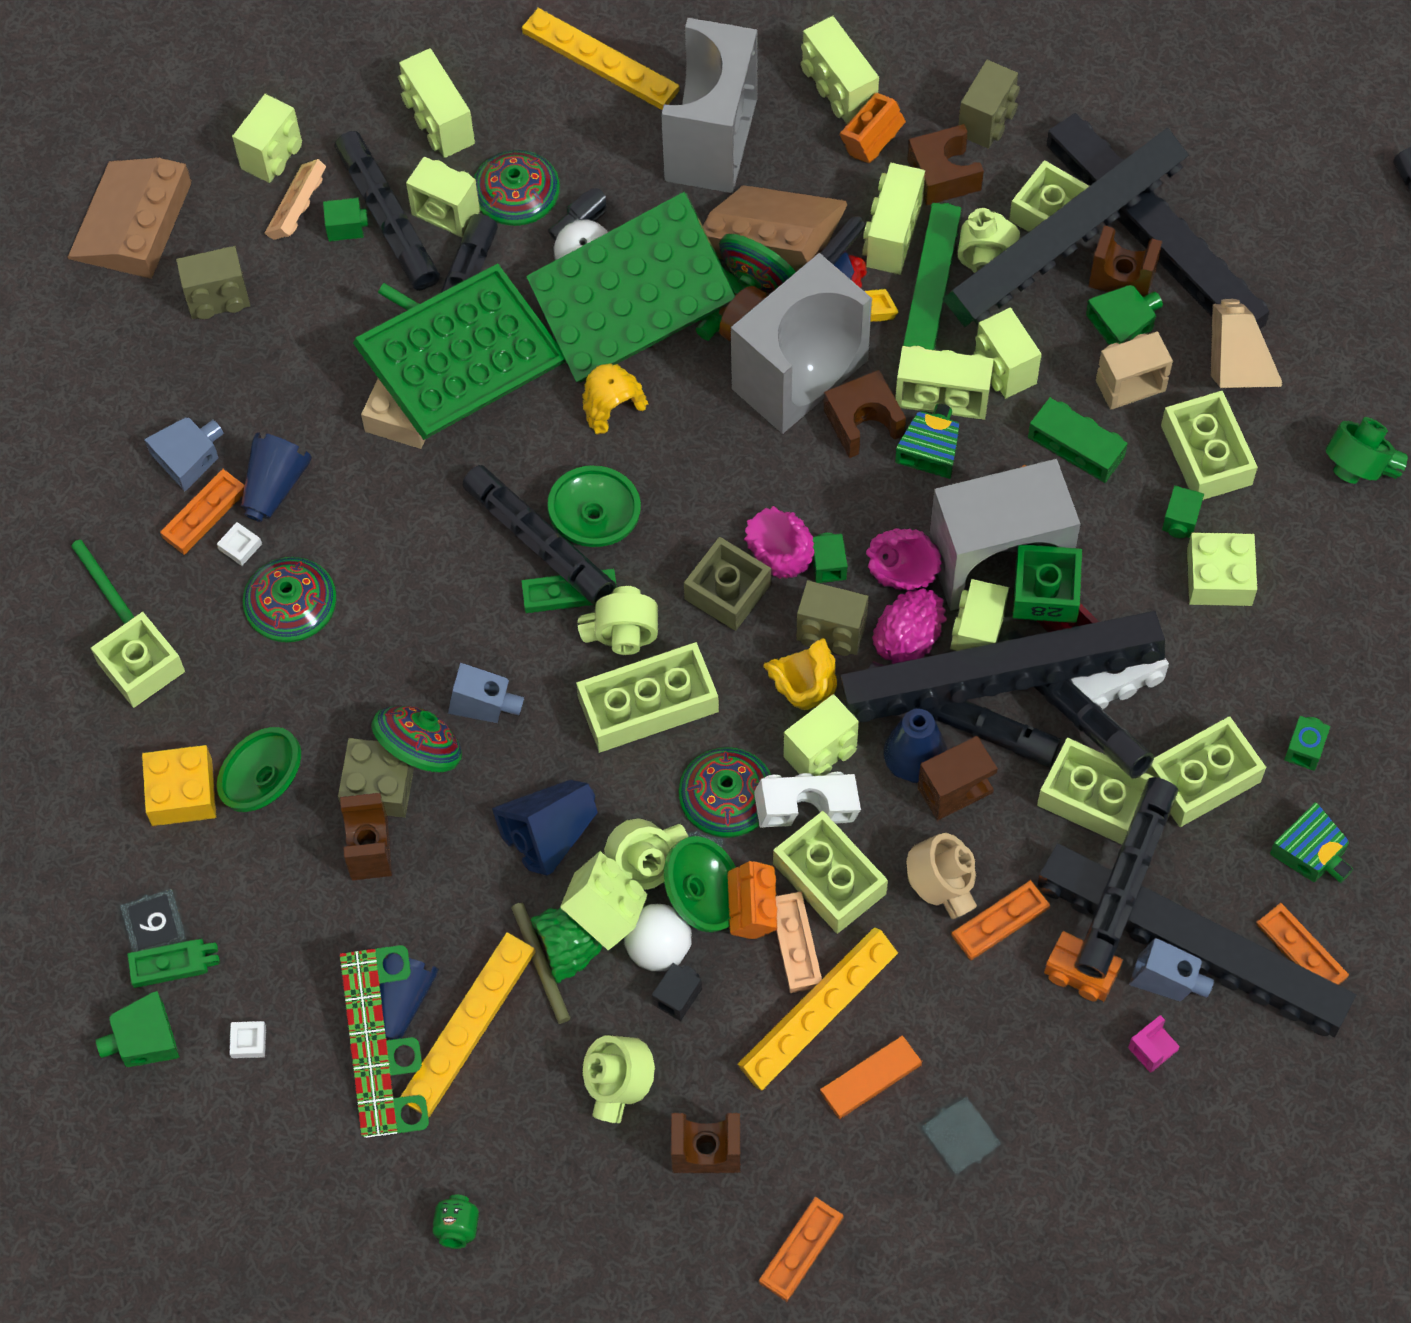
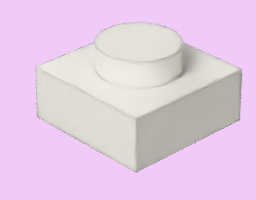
(239, 544)
(247, 1039)

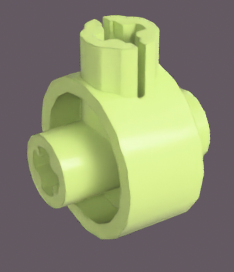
(984, 238)
(621, 621)
(642, 849)
(617, 1074)

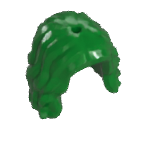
(566, 943)

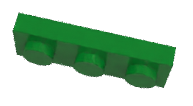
(554, 593)

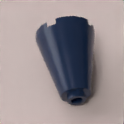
(271, 474)
(912, 743)
(403, 997)

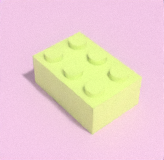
(838, 68)
(436, 103)
(893, 218)
(944, 378)
(1209, 445)
(1208, 770)
(1091, 791)
(830, 872)

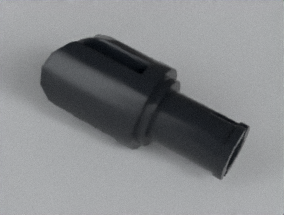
(588, 206)

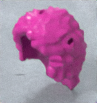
(780, 542)
(908, 562)
(909, 626)

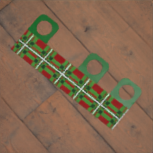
(370, 1051)

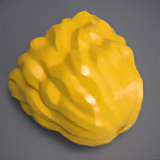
(607, 388)
(805, 676)

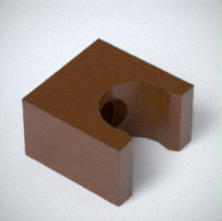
(942, 178)
(1112, 259)
(862, 401)
(956, 778)
(364, 820)
(688, 1135)

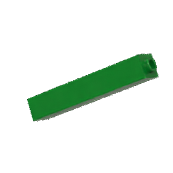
(933, 276)

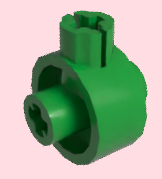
(1364, 452)

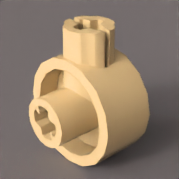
(943, 873)

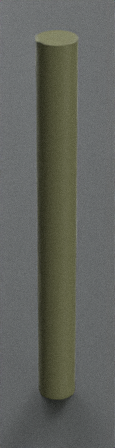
(541, 963)

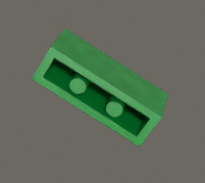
(1077, 439)

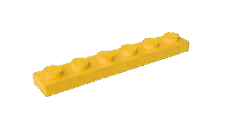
(600, 59)
(817, 1009)
(469, 1022)

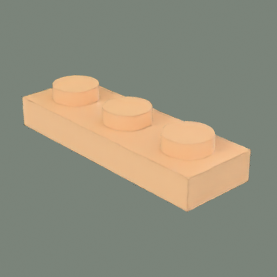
(296, 200)
(796, 943)

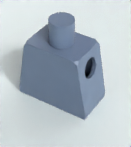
(185, 449)
(482, 695)
(1169, 972)

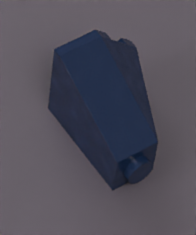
(546, 823)

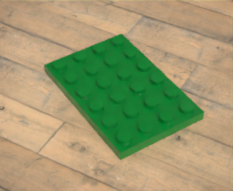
(632, 287)
(459, 351)

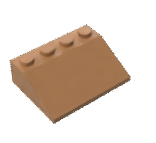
(132, 215)
(783, 221)

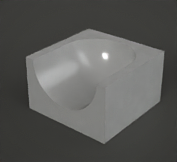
(711, 127)
(800, 342)
(998, 515)

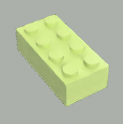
(647, 697)

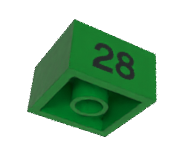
(1047, 583)

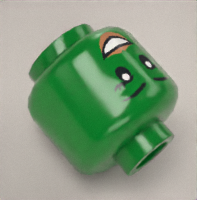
(455, 1221)

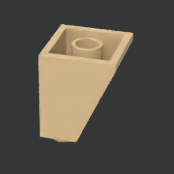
(1239, 349)

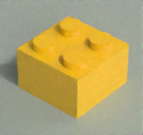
(179, 785)

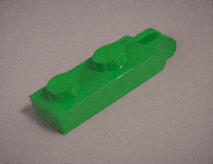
(171, 962)

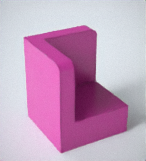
(1153, 1045)

